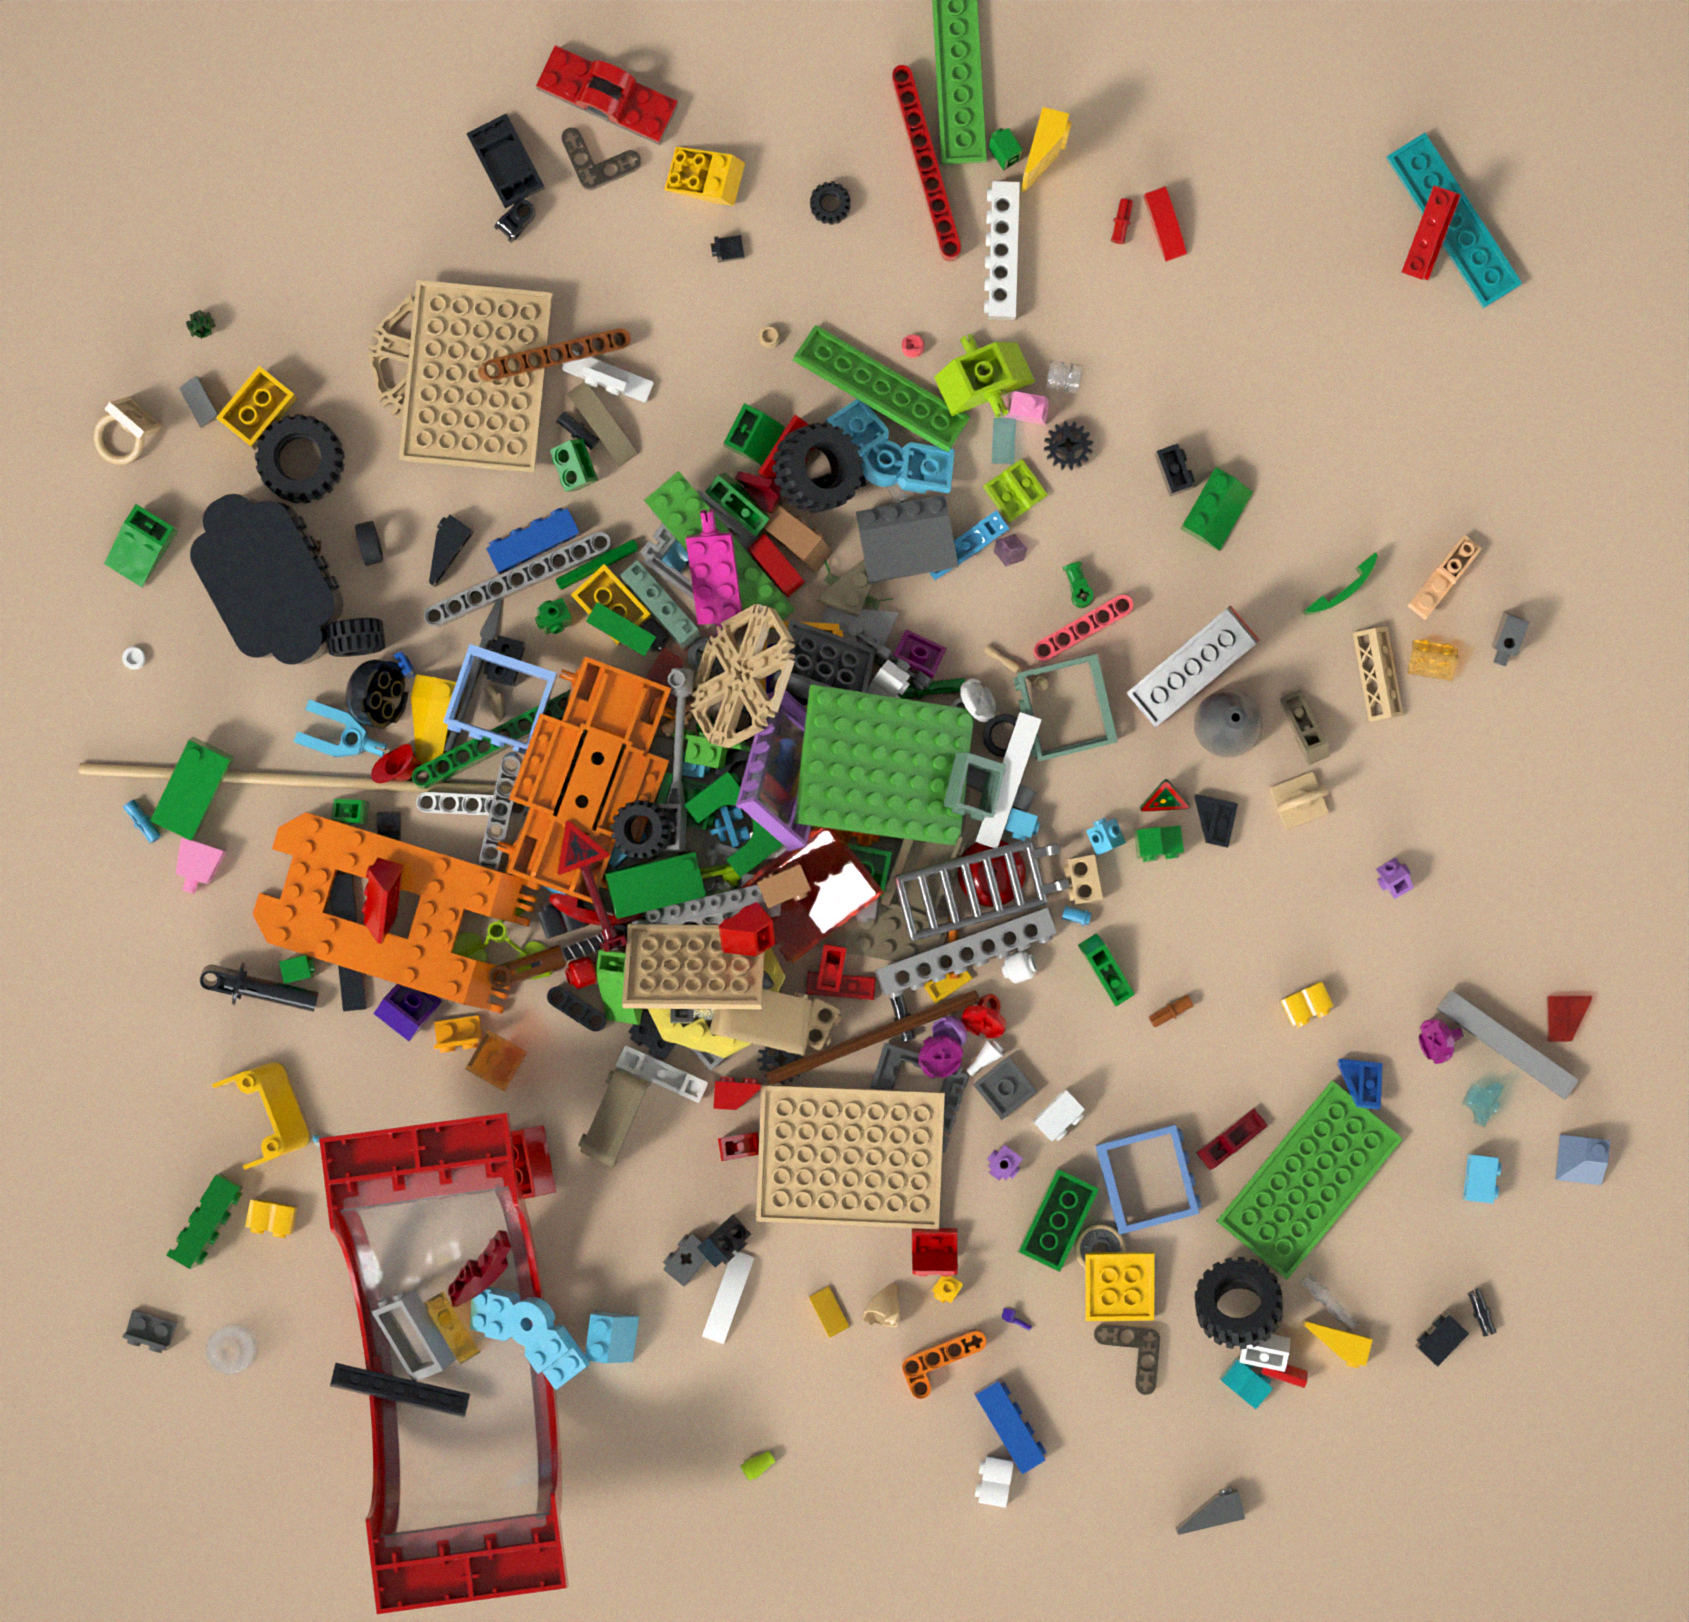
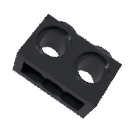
(724, 1240)

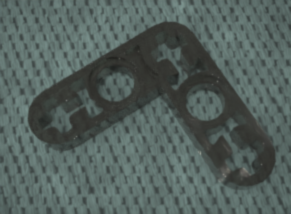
(598, 169)
(1137, 1342)

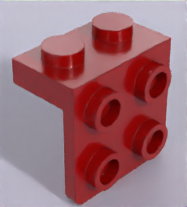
(934, 1252)

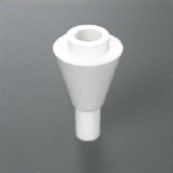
(990, 1052)

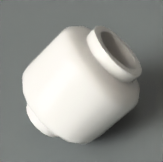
(1019, 967)

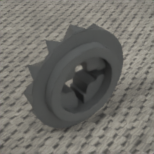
(694, 656)

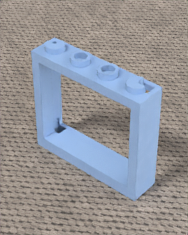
(508, 662)

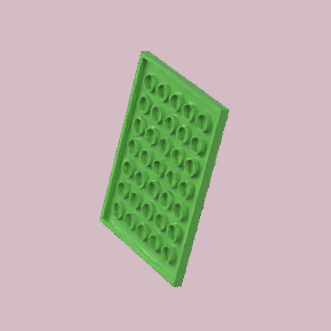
(881, 765)

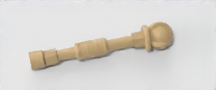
(1038, 682)

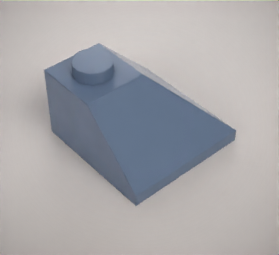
(1582, 1159)

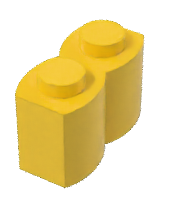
(1307, 1003)
(271, 1217)

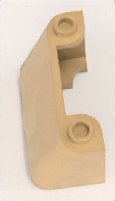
(778, 1025)

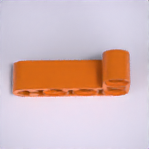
(945, 1358)

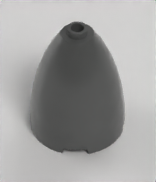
(1219, 732)

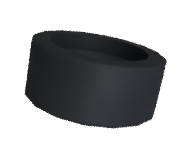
(369, 543)
(988, 730)

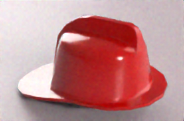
(395, 765)

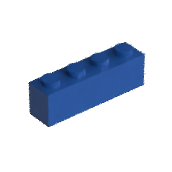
(532, 541)
(1010, 1427)

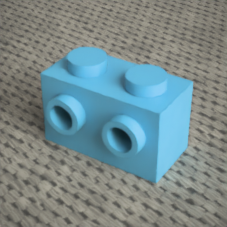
(1481, 1178)

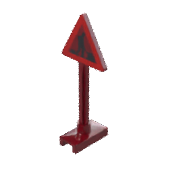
(579, 852)

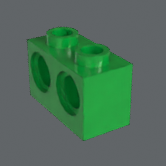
(577, 464)

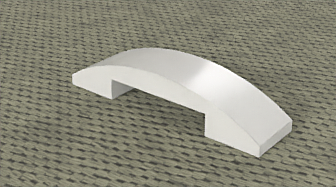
(662, 1073)
(728, 1297)

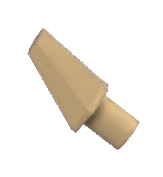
(496, 702)

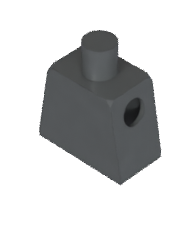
(1509, 627)

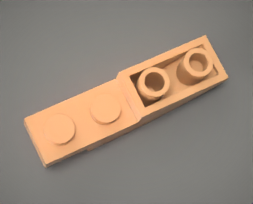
(1444, 577)

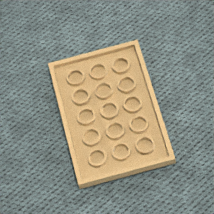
(688, 970)

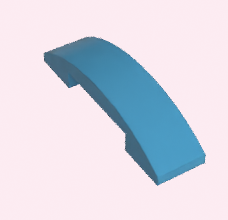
(976, 539)

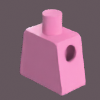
(1027, 407)
(197, 863)

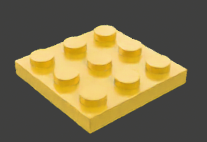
(1119, 1286)

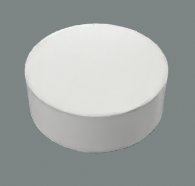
(134, 658)

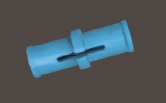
(142, 821)

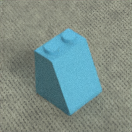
(611, 1337)

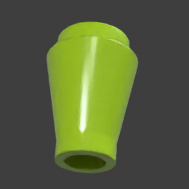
(757, 1465)

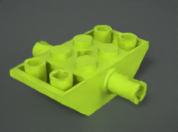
(963, 378)

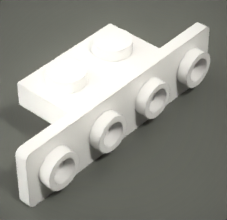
(610, 377)

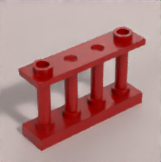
(1431, 233)

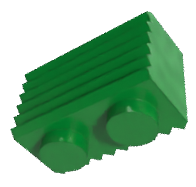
(1005, 148)

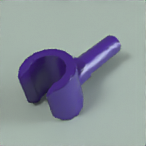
(1009, 1316)

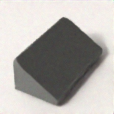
(199, 401)

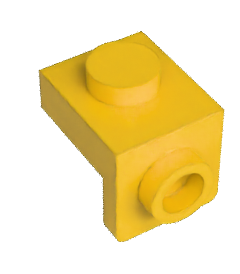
(946, 1289)

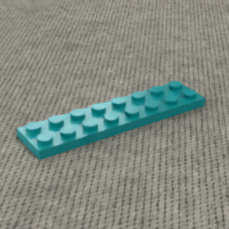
(1467, 238)

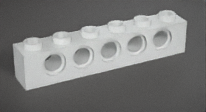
(1008, 193)

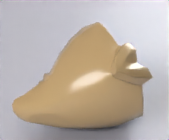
(883, 1308)

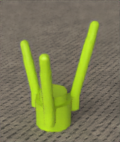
(726, 871)

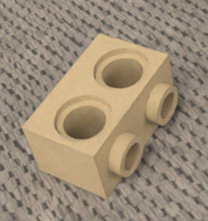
(1090, 879)
(824, 1027)

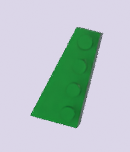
(206, 1221)

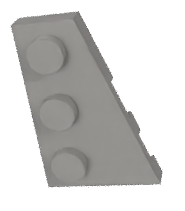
(873, 621)

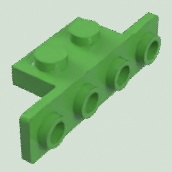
(703, 753)

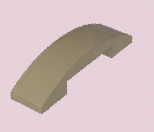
(602, 423)

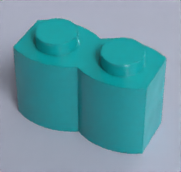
(1246, 1383)

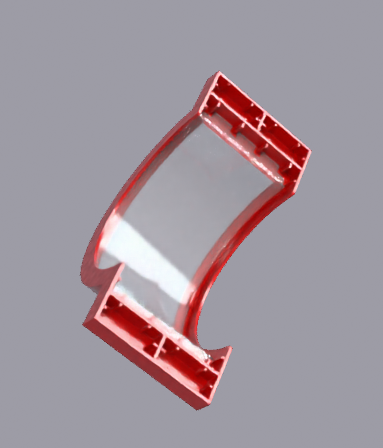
(455, 1499)

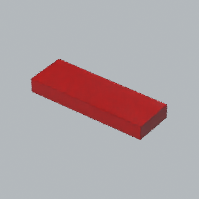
(850, 987)

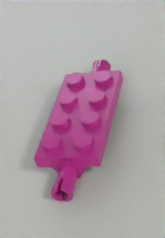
(713, 573)

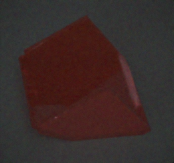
(837, 893)

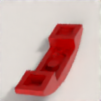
(568, 906)

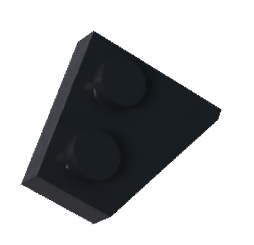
(1216, 819)

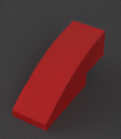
(1165, 223)

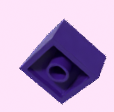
(407, 1010)

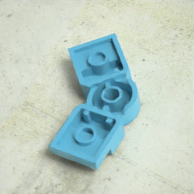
(912, 468)
(547, 1346)

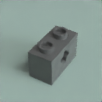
(684, 1272)

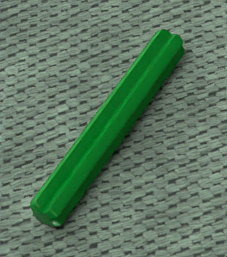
(592, 566)

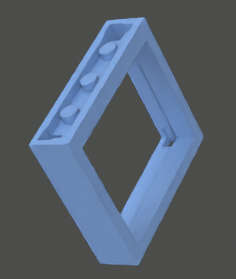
(1182, 1158)

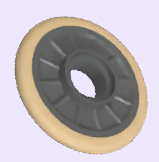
(1098, 1234)

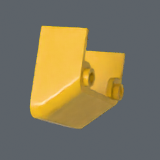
(281, 1106)

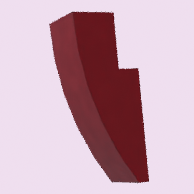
(1231, 1139)

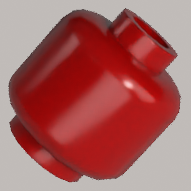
(581, 972)

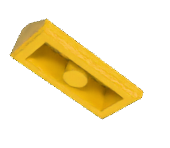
(828, 1312)

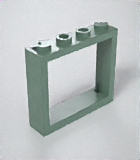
(660, 605)
(1102, 699)

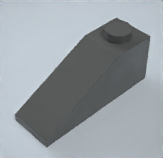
(1217, 1510)

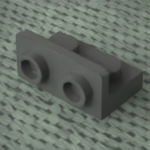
(150, 1331)

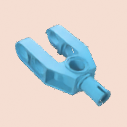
(352, 726)

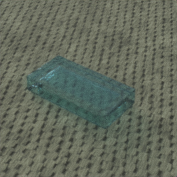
(1003, 441)

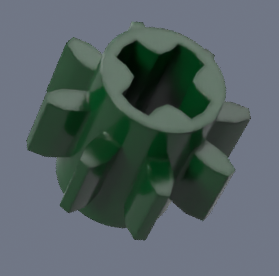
(200, 324)

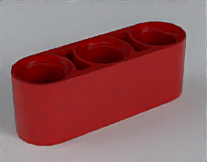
(776, 565)

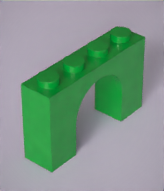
(725, 792)

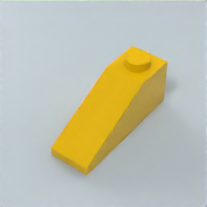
(1347, 1345)

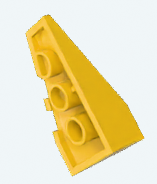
(429, 706)

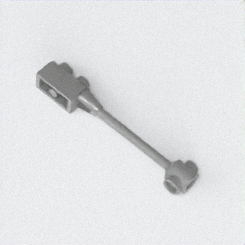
(681, 686)

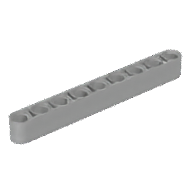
(506, 579)

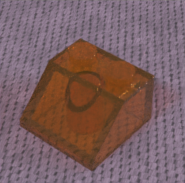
(496, 1060)

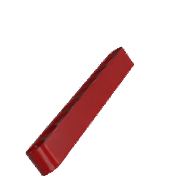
(926, 152)

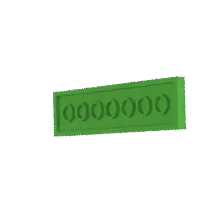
(959, 81)
(880, 388)
(679, 510)

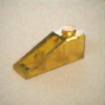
(451, 1327)

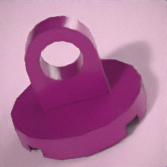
(1438, 1040)
(940, 1056)

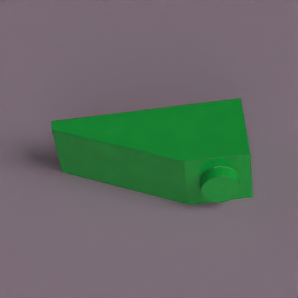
(737, 503)
(1106, 969)

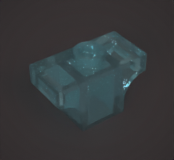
(1483, 1101)

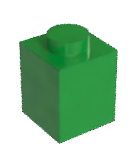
(297, 969)

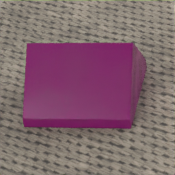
(920, 653)

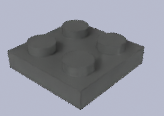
(1004, 1088)

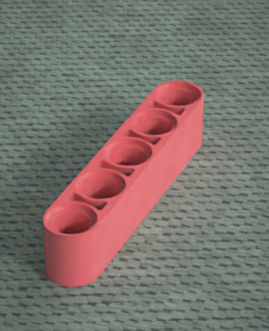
(1094, 627)

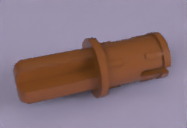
(1171, 1011)

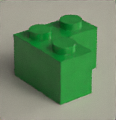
(1158, 842)

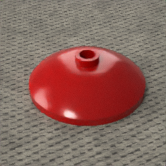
(1002, 875)

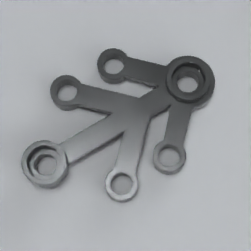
(882, 654)

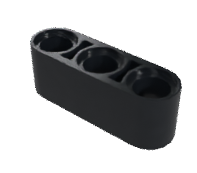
(568, 1001)

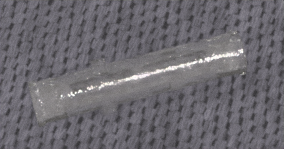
(1333, 1306)

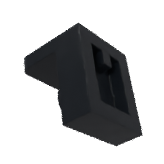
(727, 248)
(660, 642)

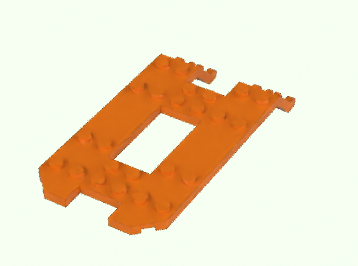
(424, 958)

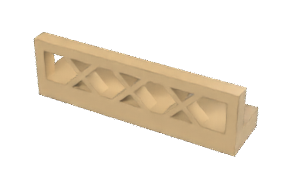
(1384, 668)

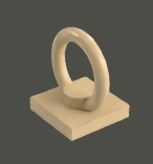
(130, 418)
(1300, 800)

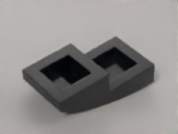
(389, 824)

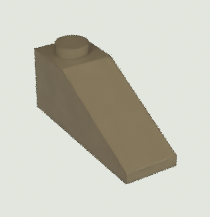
(1305, 727)

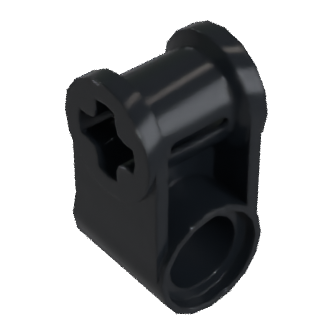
(515, 221)

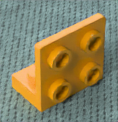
(458, 1032)

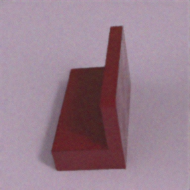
(761, 490)

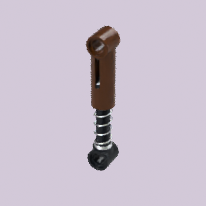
(548, 960)

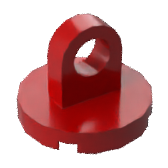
(984, 1019)

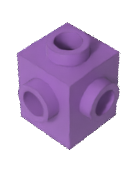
(1392, 874)
(1004, 1154)

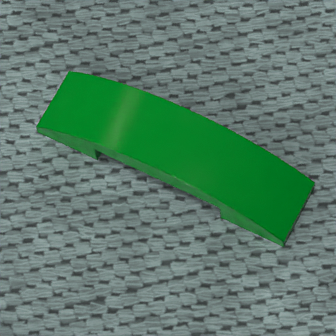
(1364, 571)

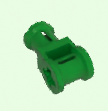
(1078, 584)

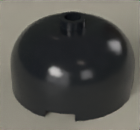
(365, 693)

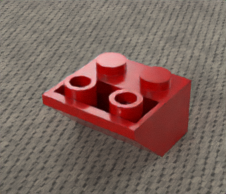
(747, 932)
(732, 1094)

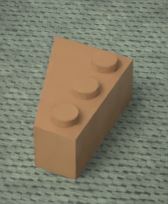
(797, 537)
(784, 884)

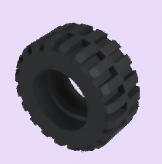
(278, 437)
(793, 476)
(1239, 1275)

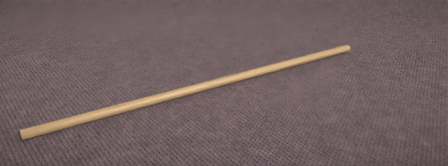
(294, 779)

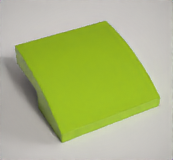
(1015, 490)

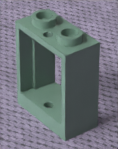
(990, 791)

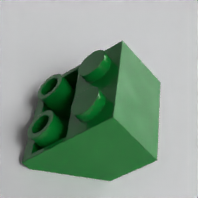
(753, 434)

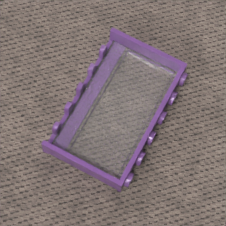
(774, 772)

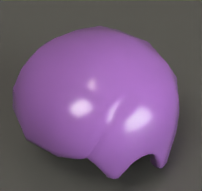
(951, 1027)

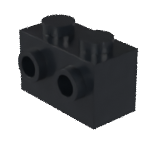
(1174, 470)
(510, 648)
(650, 1036)
(1441, 1338)

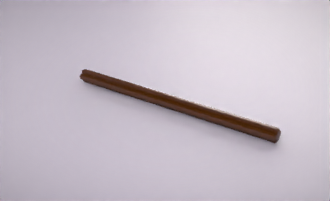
(872, 1037)

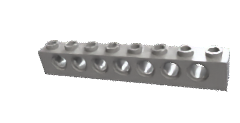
(1040, 919)

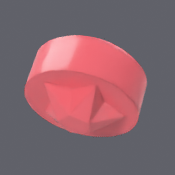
(912, 346)

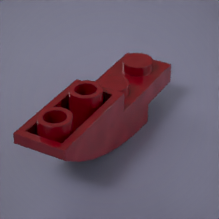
(481, 1273)

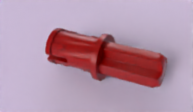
(1122, 221)

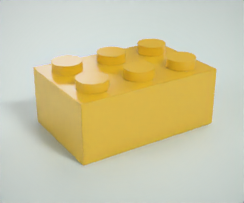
(256, 406)
(611, 593)

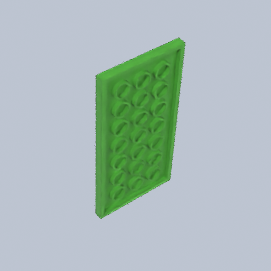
(1309, 1180)

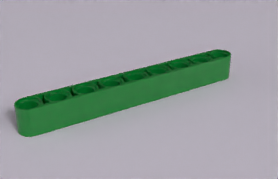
(477, 756)

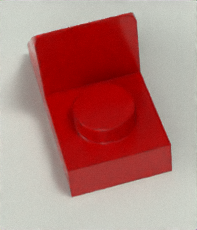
(831, 968)
(738, 1146)

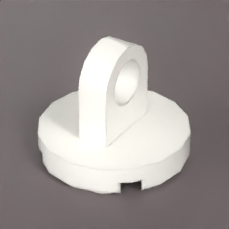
(977, 700)

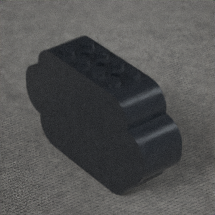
(266, 579)

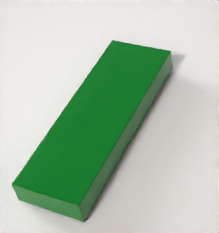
(621, 629)

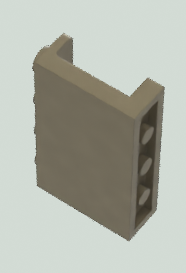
(914, 856)

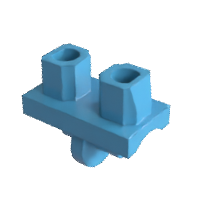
(736, 836)

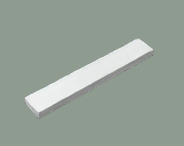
(1015, 761)

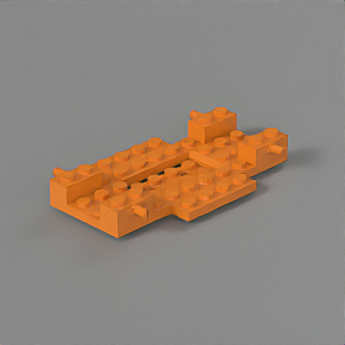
(615, 712)

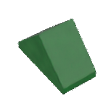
(350, 811)

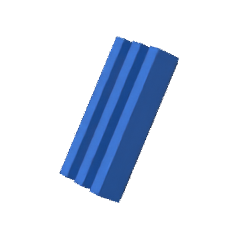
(405, 664)

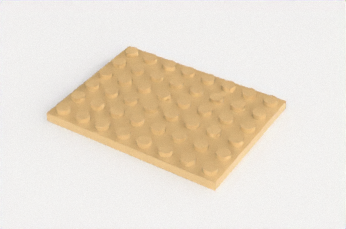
(447, 406)
(850, 1156)

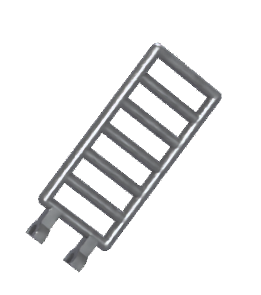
(964, 862)

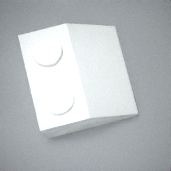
(1059, 1115)

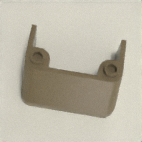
(614, 1116)

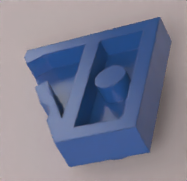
(1363, 1082)

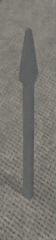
(487, 634)

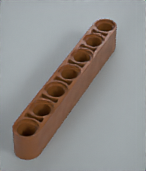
(544, 357)

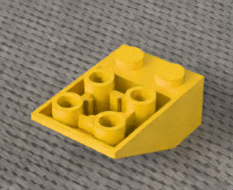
(705, 175)

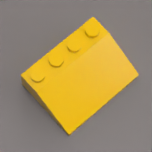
(1048, 140)

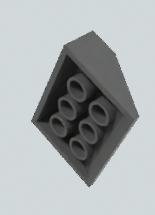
(906, 539)
(825, 661)

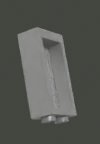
(413, 1334)

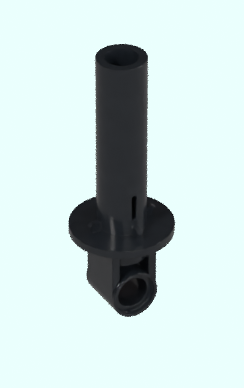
(239, 983)

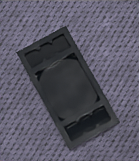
(505, 160)

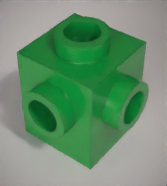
(553, 616)

